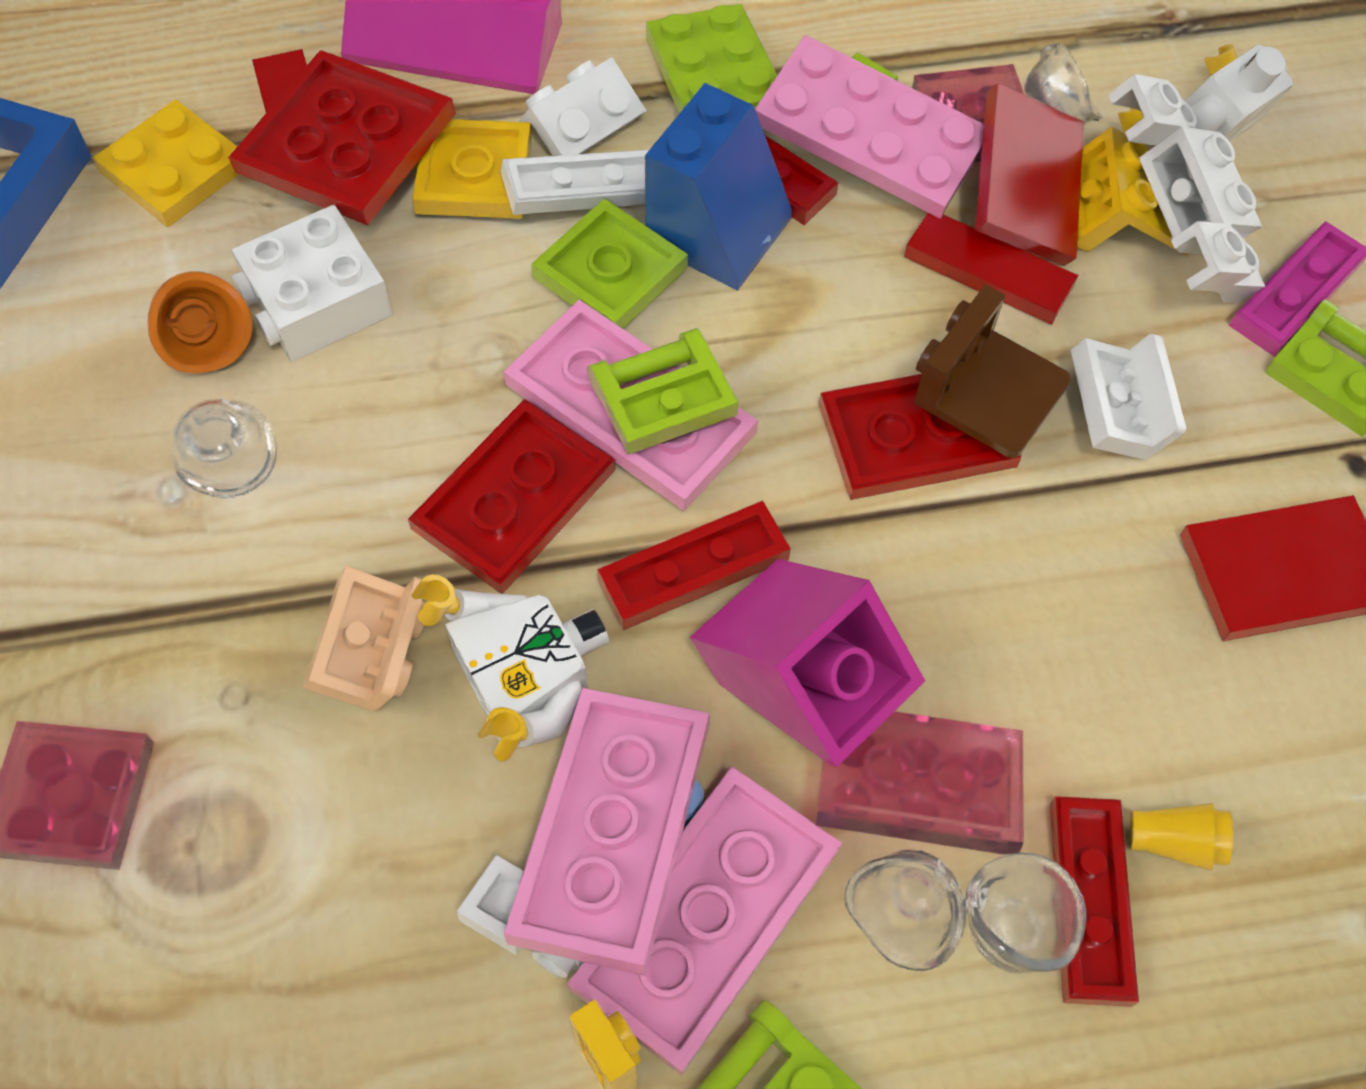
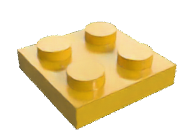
(169, 162)
(464, 166)

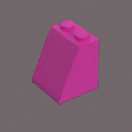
(811, 656)

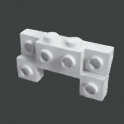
(1195, 187)

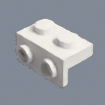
(585, 110)
(1128, 396)

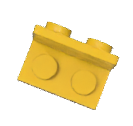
(1116, 192)

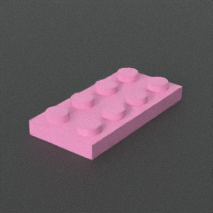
(871, 126)
(557, 381)
(609, 832)
(729, 898)

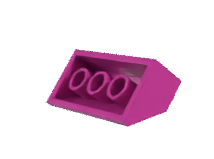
(456, 40)

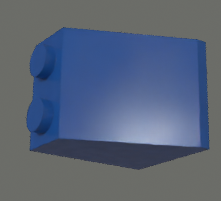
(716, 187)

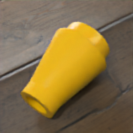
(1184, 834)

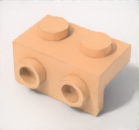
(365, 640)

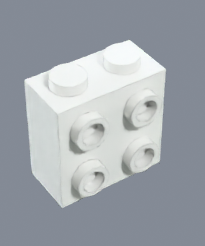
(310, 283)

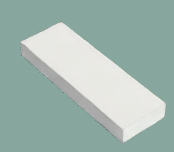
(574, 181)

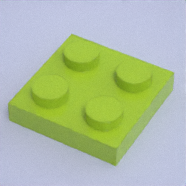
(610, 264)

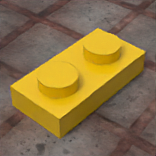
(607, 1046)

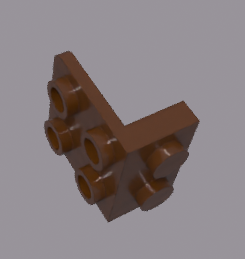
(987, 380)

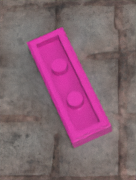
(1299, 288)

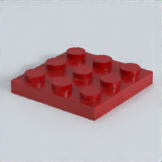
(343, 136)

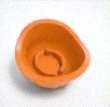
(198, 322)

